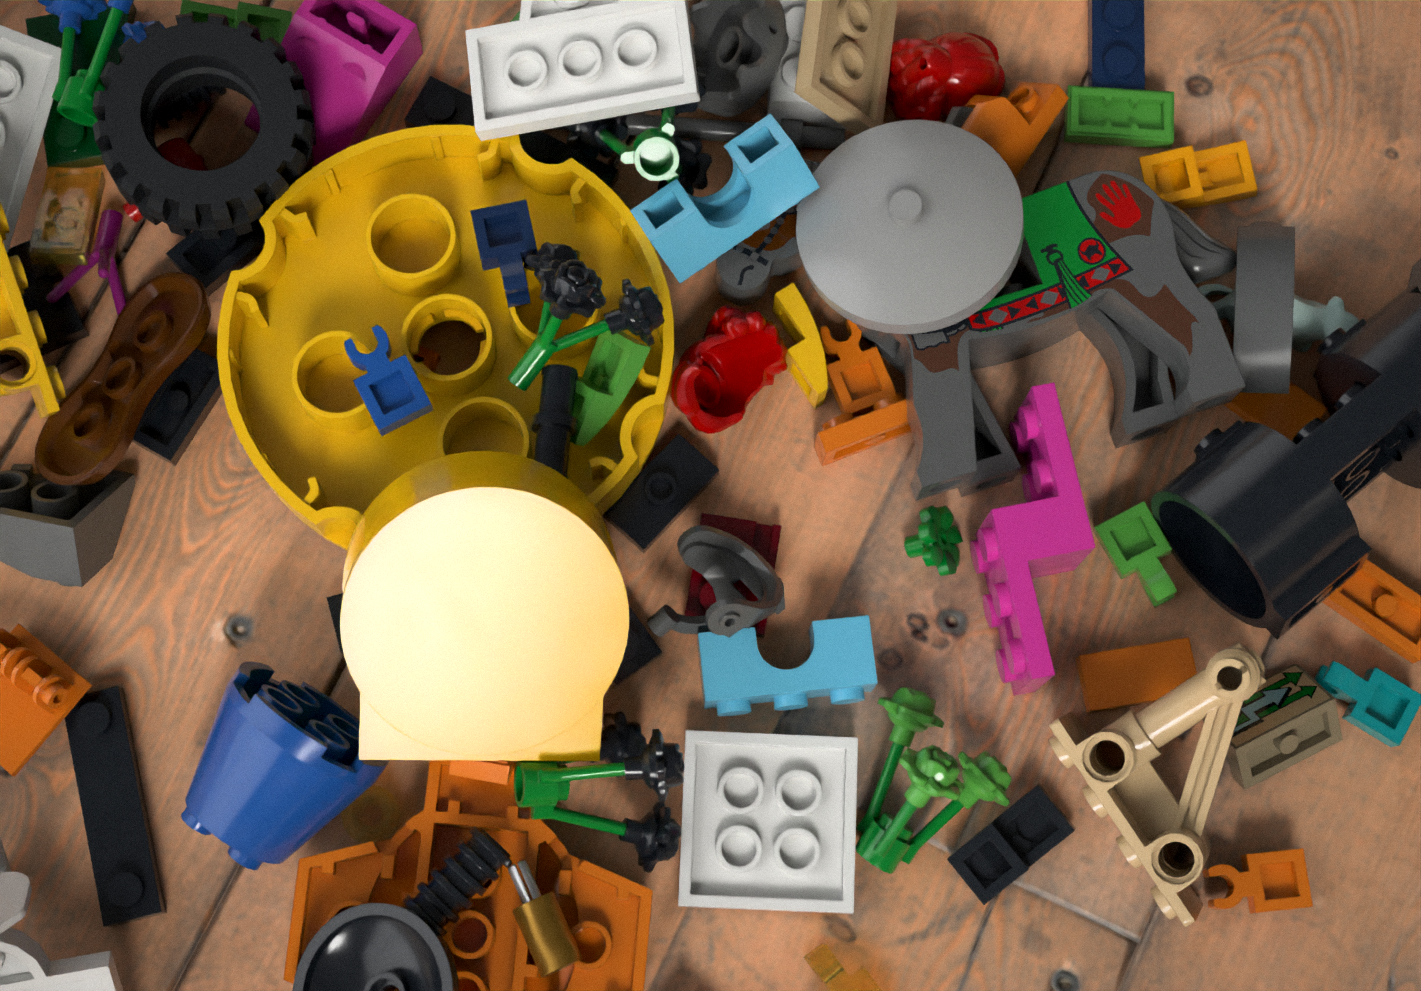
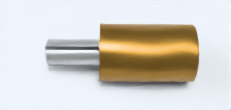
(543, 925)

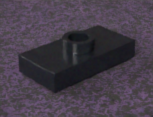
(661, 493)

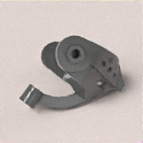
(722, 562)

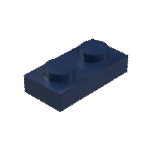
(1116, 44)

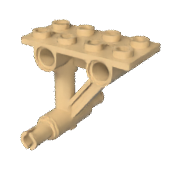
(1136, 792)

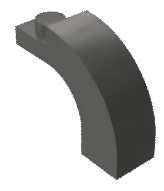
(1264, 306)

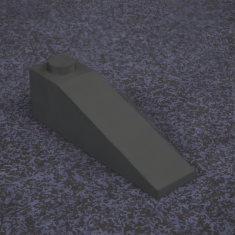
(61, 529)

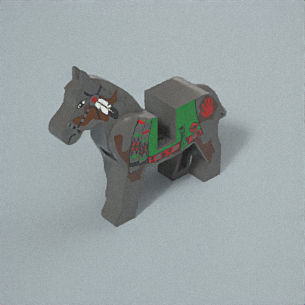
(1092, 261)

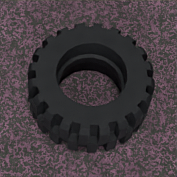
(190, 58)

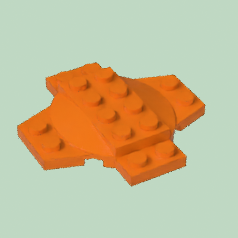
(489, 951)

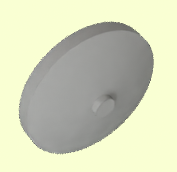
(911, 227)

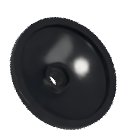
(377, 951)

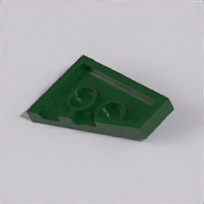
(65, 141)

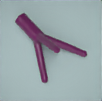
(103, 254)

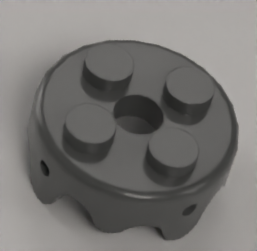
(737, 51)

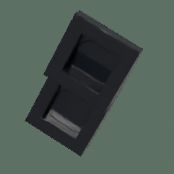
(1011, 844)

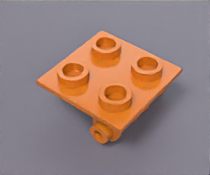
(34, 695)

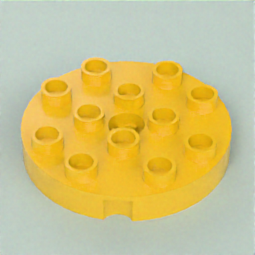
(394, 245)

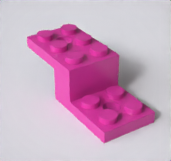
(1032, 540)

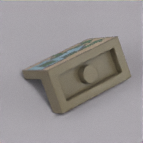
(1282, 726)

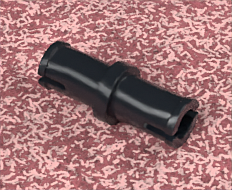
(555, 420)

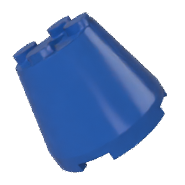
(275, 767)

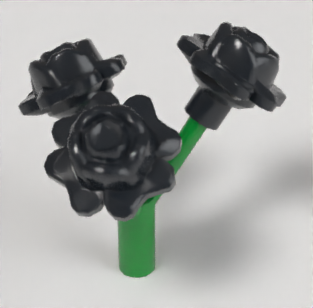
(575, 288)

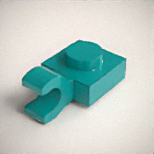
(1376, 701)

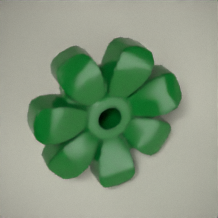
(936, 540)

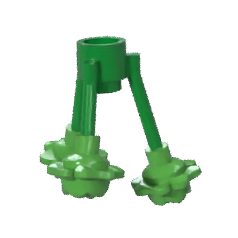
(932, 774)

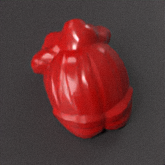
(941, 73)
(727, 368)

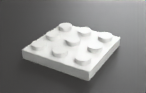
(768, 822)

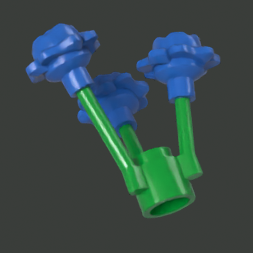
(78, 91)

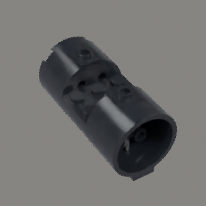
(1269, 516)

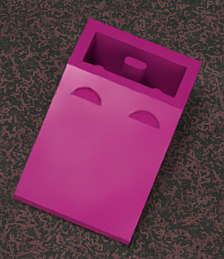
(350, 64)

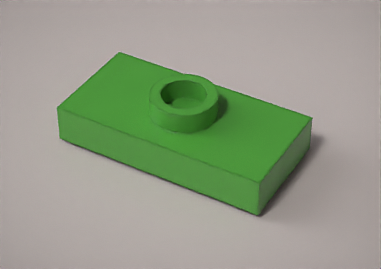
(1119, 117)

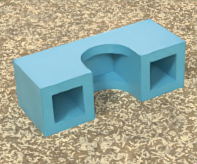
(764, 184)
(738, 676)

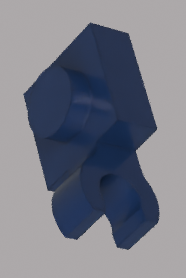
(504, 241)

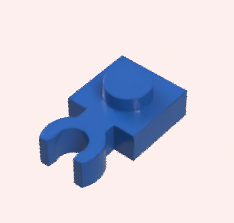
(388, 388)

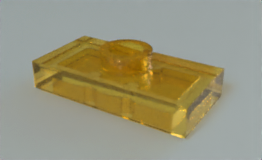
(67, 216)

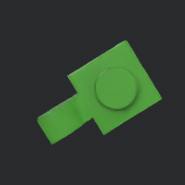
(1136, 545)

